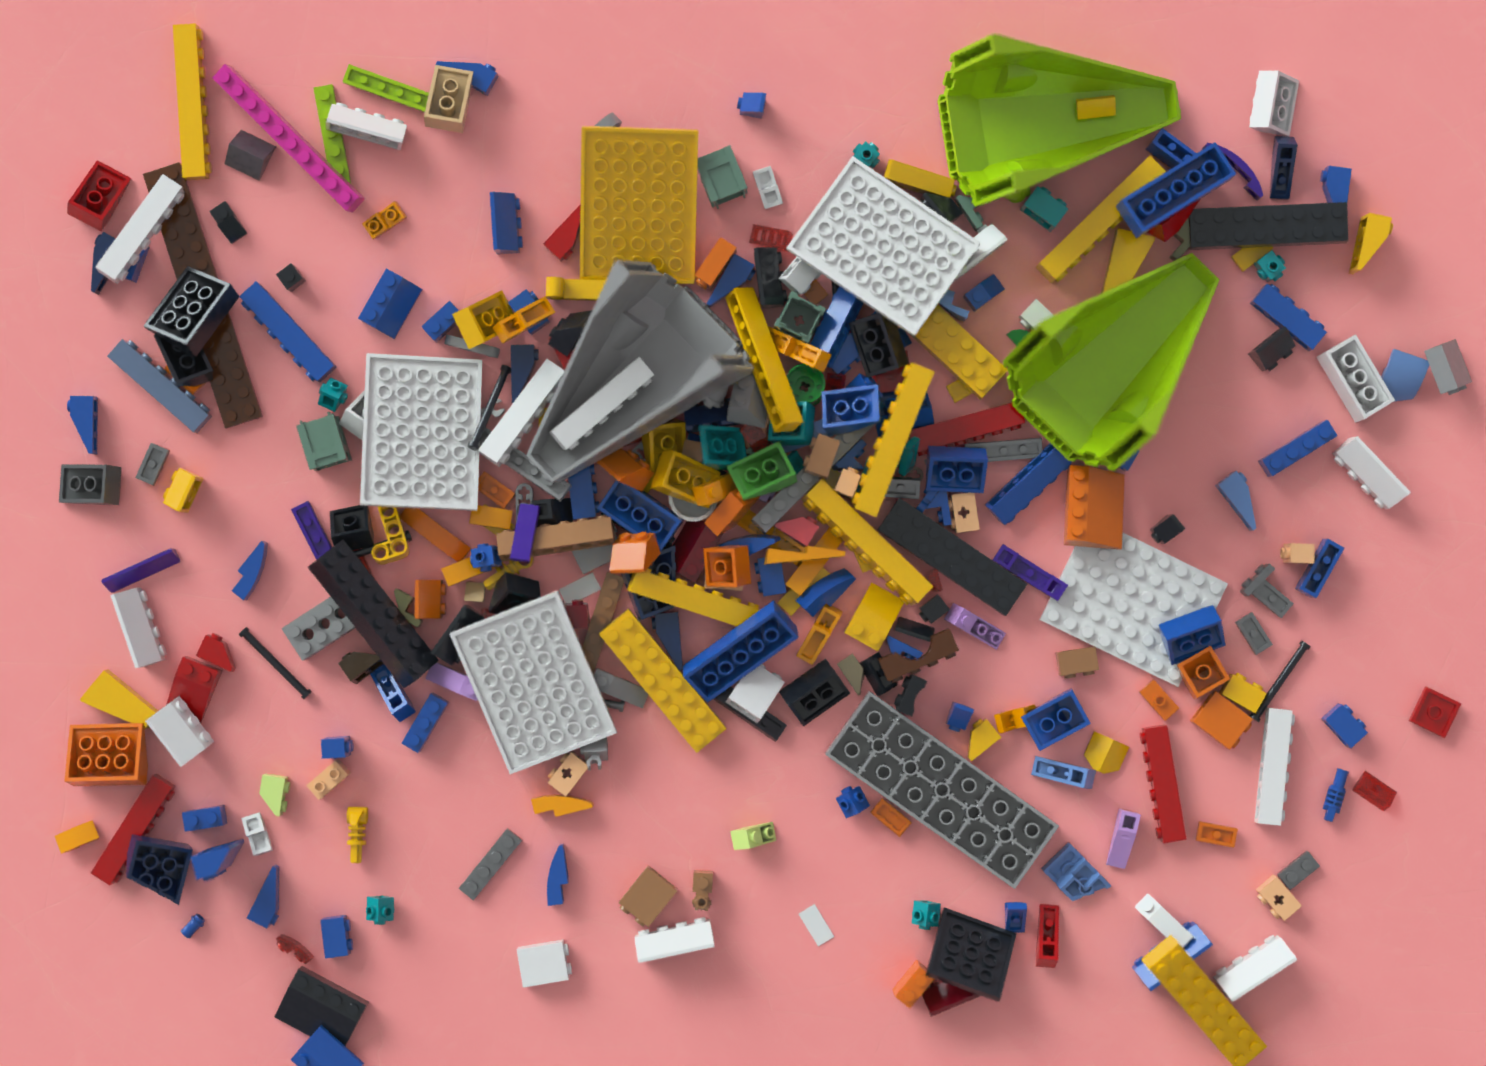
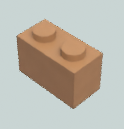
(822, 456)
(1077, 661)

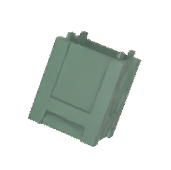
(721, 176)
(798, 307)
(324, 442)

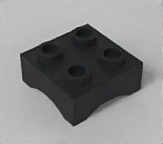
(912, 686)

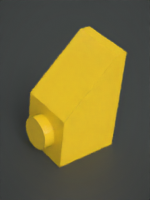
(981, 738)

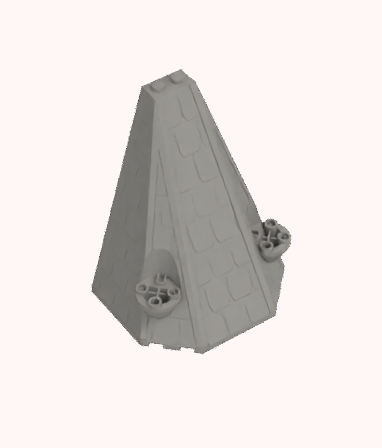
(672, 333)

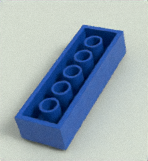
(1175, 190)
(740, 651)

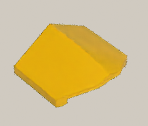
(1105, 753)

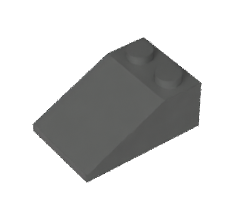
(90, 484)

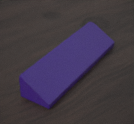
(141, 570)

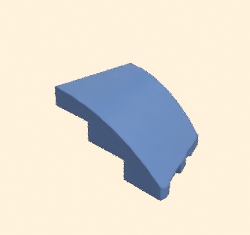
(957, 312)
(1404, 374)
(1074, 874)

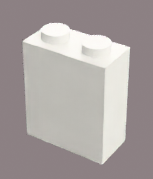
(755, 693)
(544, 963)

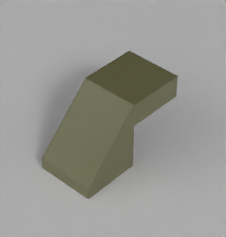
(1183, 236)
(403, 602)

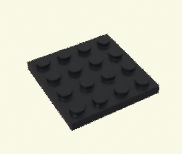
(971, 954)

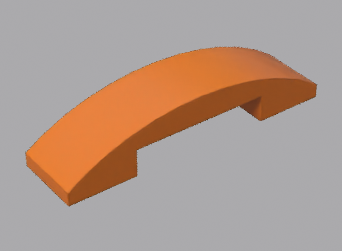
(435, 533)

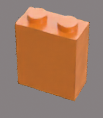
(715, 264)
(729, 512)
(1222, 720)
(912, 984)

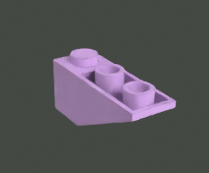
(974, 626)
(1123, 838)

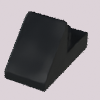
(228, 222)

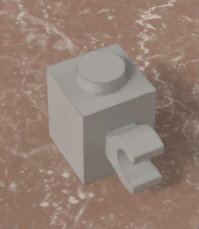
(595, 752)

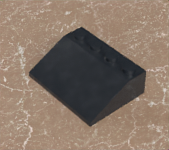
(192, 310)
(317, 1002)

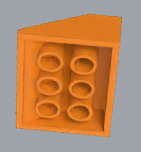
(1094, 508)
(106, 755)

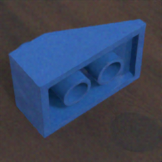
(850, 409)
(1055, 719)

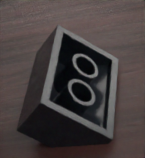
(768, 272)
(878, 344)
(185, 368)
(445, 647)
(814, 692)

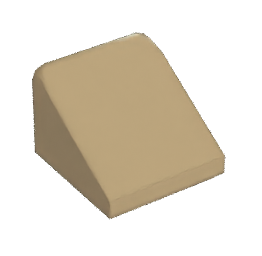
(474, 592)

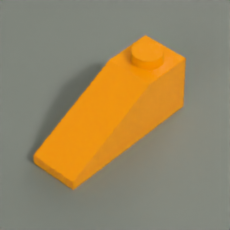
(714, 490)

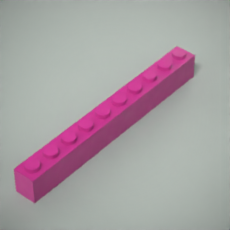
(288, 138)

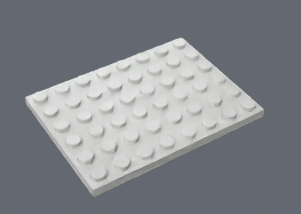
(883, 246)
(418, 432)
(1122, 598)
(533, 682)

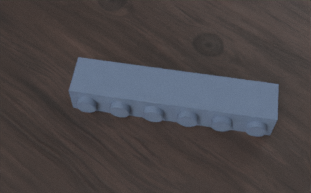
(160, 386)

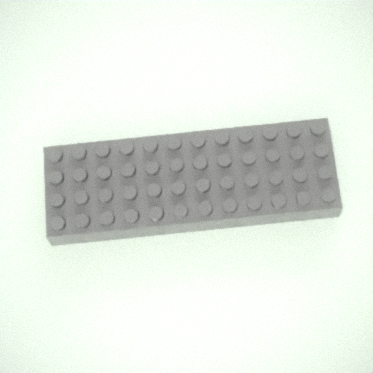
(941, 789)

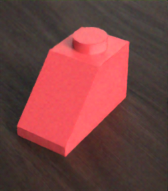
(800, 529)

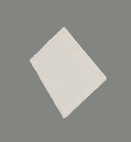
(580, 588)
(816, 925)

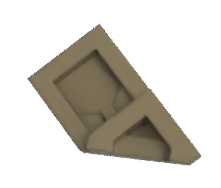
(853, 672)

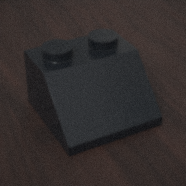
(568, 332)
(1272, 349)
(353, 526)
(513, 591)

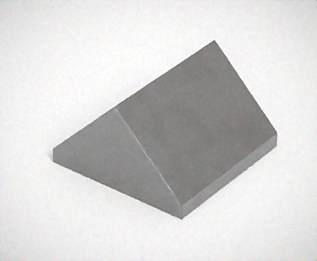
(249, 154)

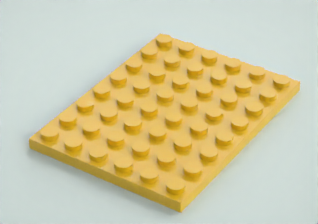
(638, 200)

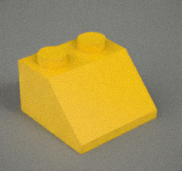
(182, 490)

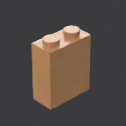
(647, 896)

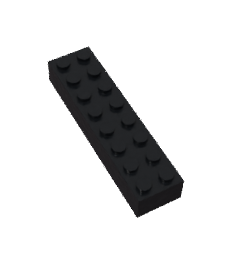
(1268, 226)
(952, 557)
(373, 613)

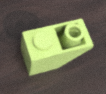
(273, 791)
(753, 836)

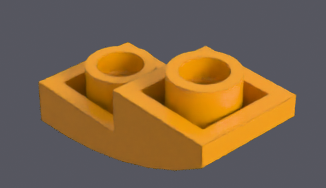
(384, 220)
(491, 517)
(76, 837)

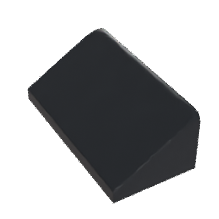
(914, 629)
(876, 675)

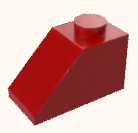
(216, 652)

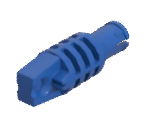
(1335, 795)

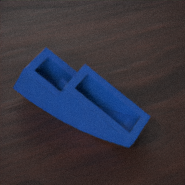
(755, 542)
(251, 571)
(825, 591)
(557, 876)

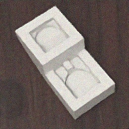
(767, 187)
(257, 834)

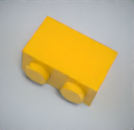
(1243, 693)

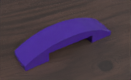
(1253, 186)
(1030, 572)

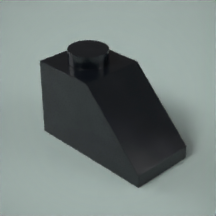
(1166, 529)

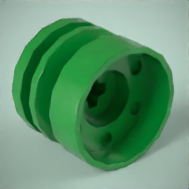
(809, 377)

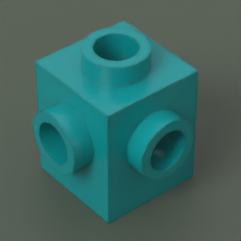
(870, 150)
(1264, 263)
(332, 394)
(380, 909)
(926, 914)

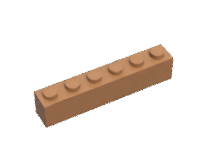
(563, 537)

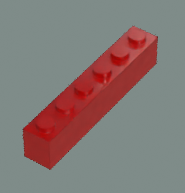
(967, 427)
(1163, 783)
(137, 822)

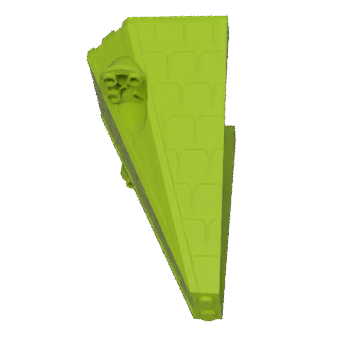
(1015, 116)
(1109, 365)

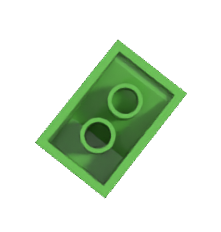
(763, 472)

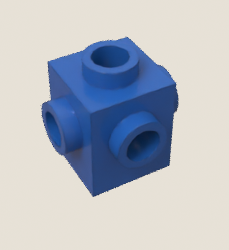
(485, 557)
(852, 801)

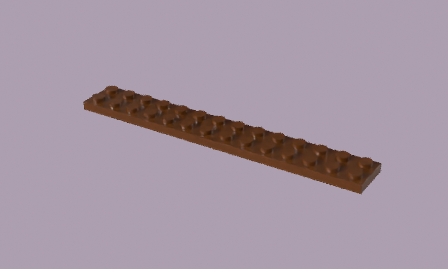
(189, 248)

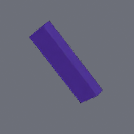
(311, 529)
(525, 532)

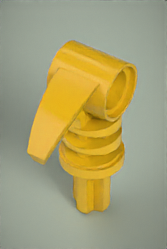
(513, 567)
(356, 818)

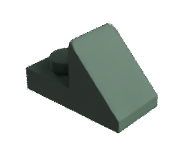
(967, 208)

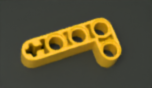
(573, 289)
(393, 540)

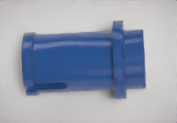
(193, 925)

